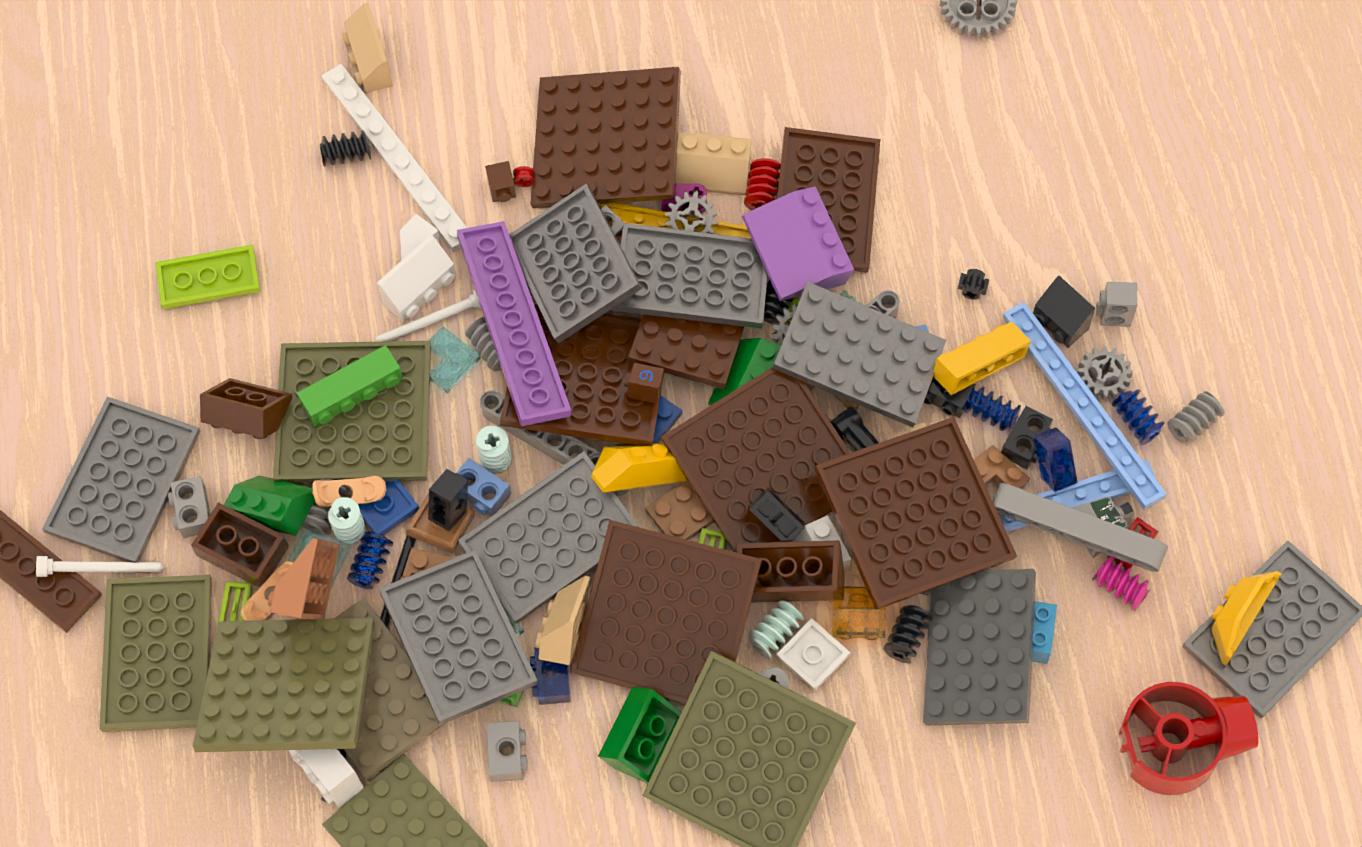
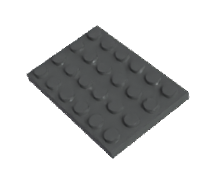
(981, 649)

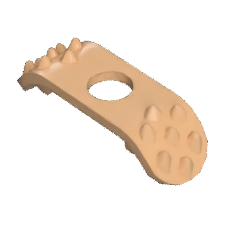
(363, 490)
(257, 606)

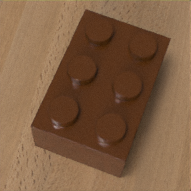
(239, 545)

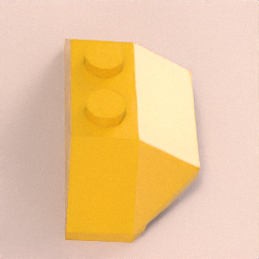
(635, 467)
(1240, 611)

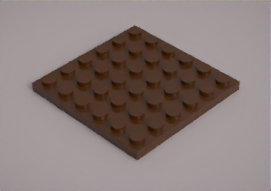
(607, 133)
(593, 377)
(756, 440)
(915, 513)
(662, 610)

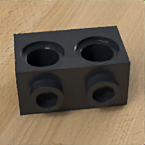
(1023, 436)
(777, 516)

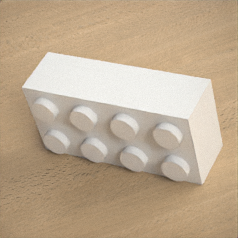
(329, 773)

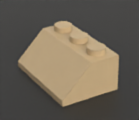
(366, 50)
(714, 162)
(563, 623)

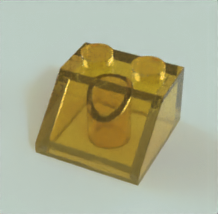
(857, 616)

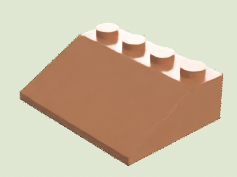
(307, 583)

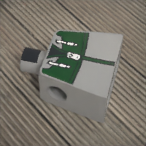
(1106, 510)

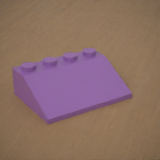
(798, 243)

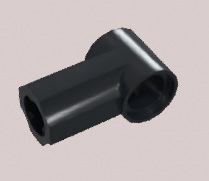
(850, 427)

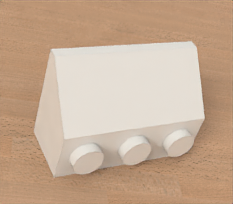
(416, 279)

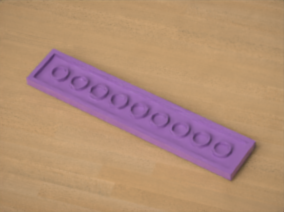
(513, 324)

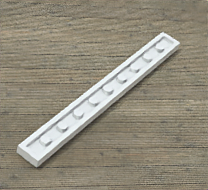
(395, 154)

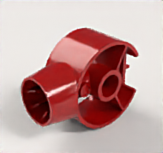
(1225, 722)

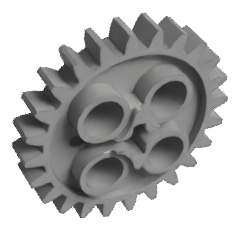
(1002, 10)

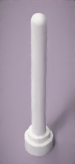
(432, 318)
(47, 566)

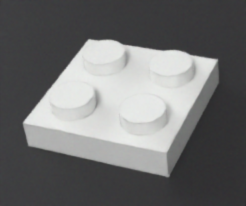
(813, 654)

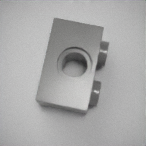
(501, 736)

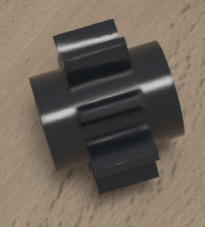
(973, 284)

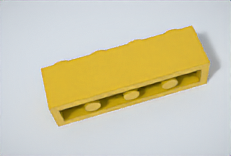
(981, 357)

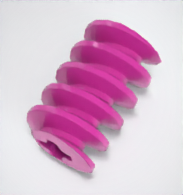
(1122, 583)

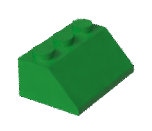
(751, 360)
(272, 503)
(640, 733)

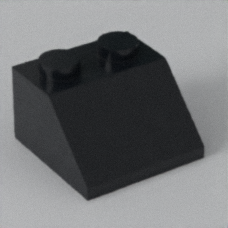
(1064, 312)

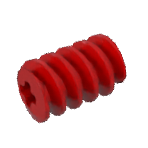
(761, 183)

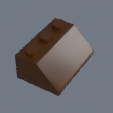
(244, 408)

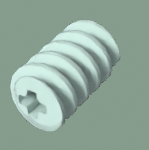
(493, 449)
(346, 520)
(774, 628)

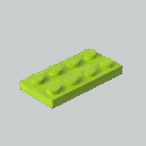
(207, 277)

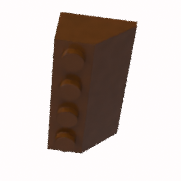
(797, 570)

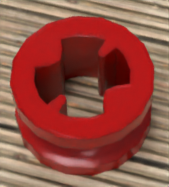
(523, 176)

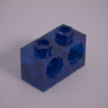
(1055, 459)

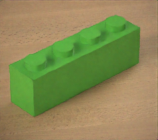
(350, 386)

